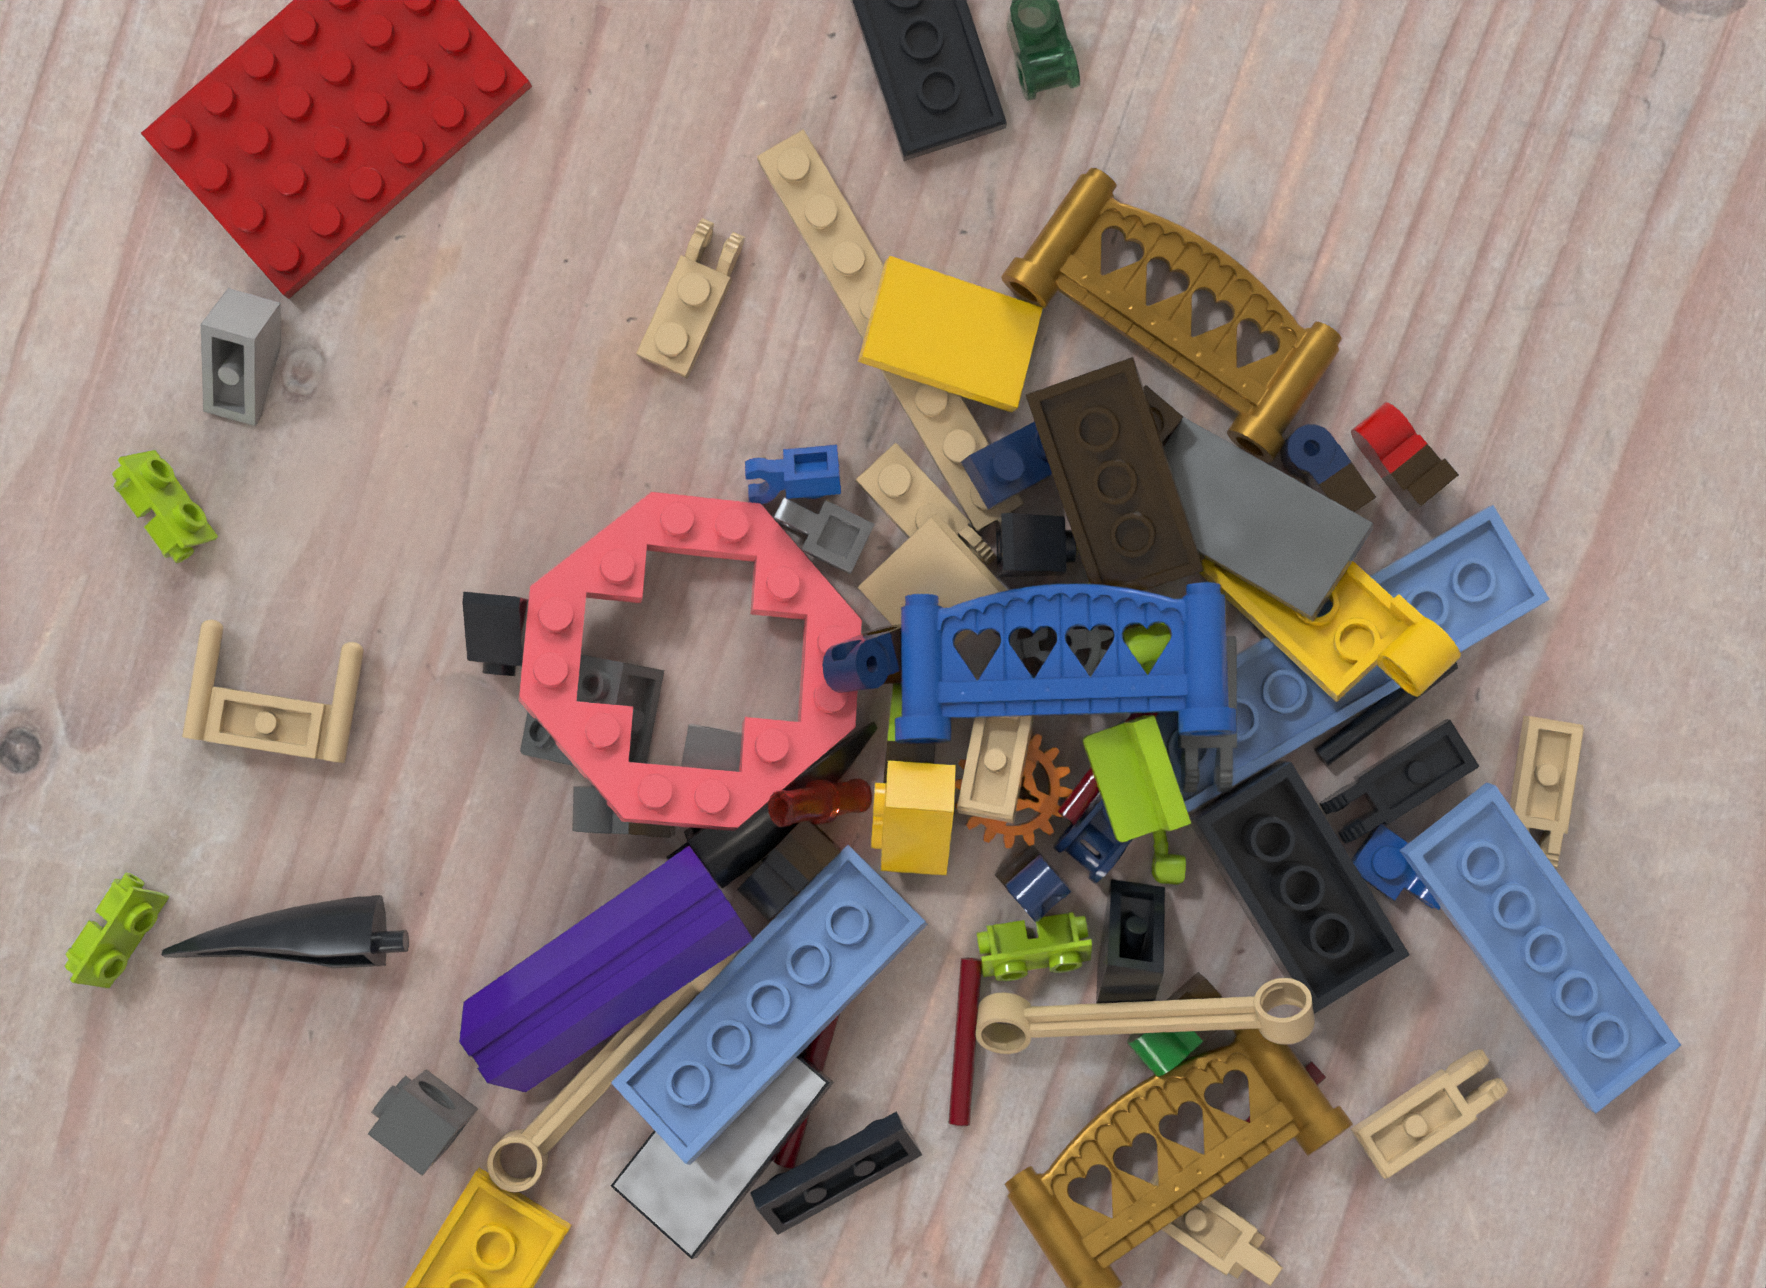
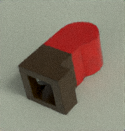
(1402, 456)

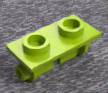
(150, 484)
(103, 953)
(1016, 954)

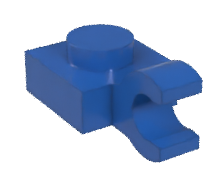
(801, 473)
(1387, 869)

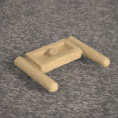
(270, 720)

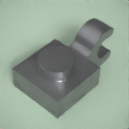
(832, 534)

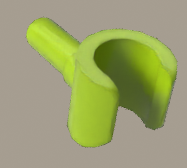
(1166, 867)

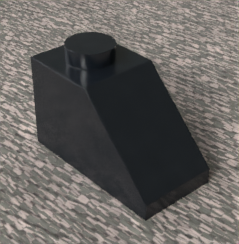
(1033, 545)
(495, 631)
(1131, 943)

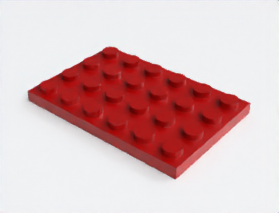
(332, 123)

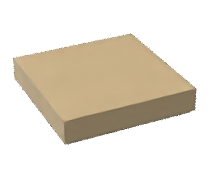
(929, 563)

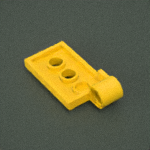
(1355, 636)

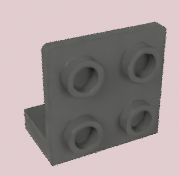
(606, 683)

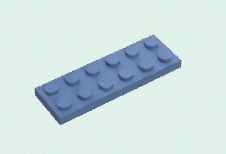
(1540, 947)
(768, 1004)

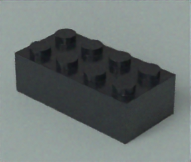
(1298, 884)

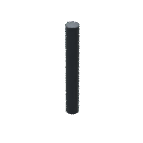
(1369, 722)

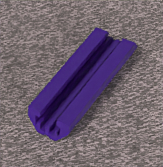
(601, 974)

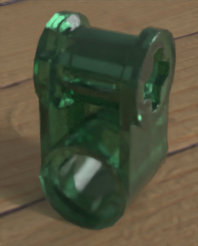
(1042, 53)

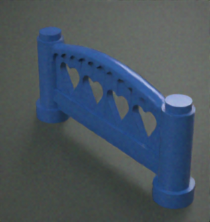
(1185, 679)

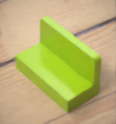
(1136, 779)

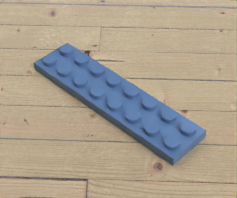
(1461, 580)

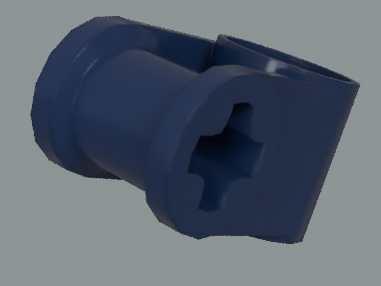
(1097, 831)

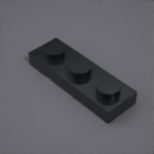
(836, 1173)

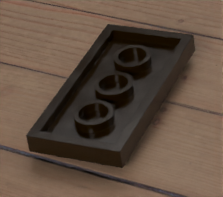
(1115, 479)

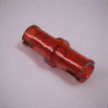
(819, 802)

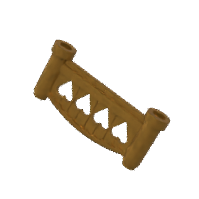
(1262, 392)
(1282, 1107)

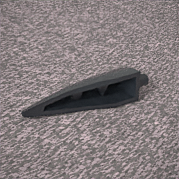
(735, 852)
(322, 934)

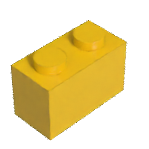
(914, 817)

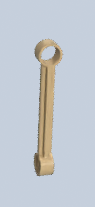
(1144, 1017)
(593, 1082)

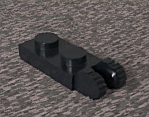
(1404, 779)

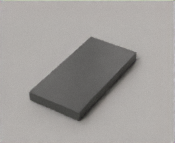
(1263, 520)

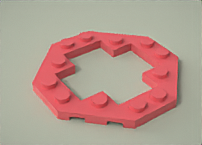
(600, 734)

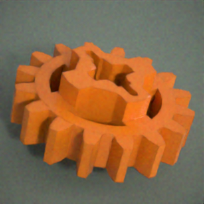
(1043, 803)

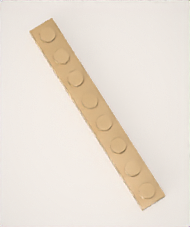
(854, 276)

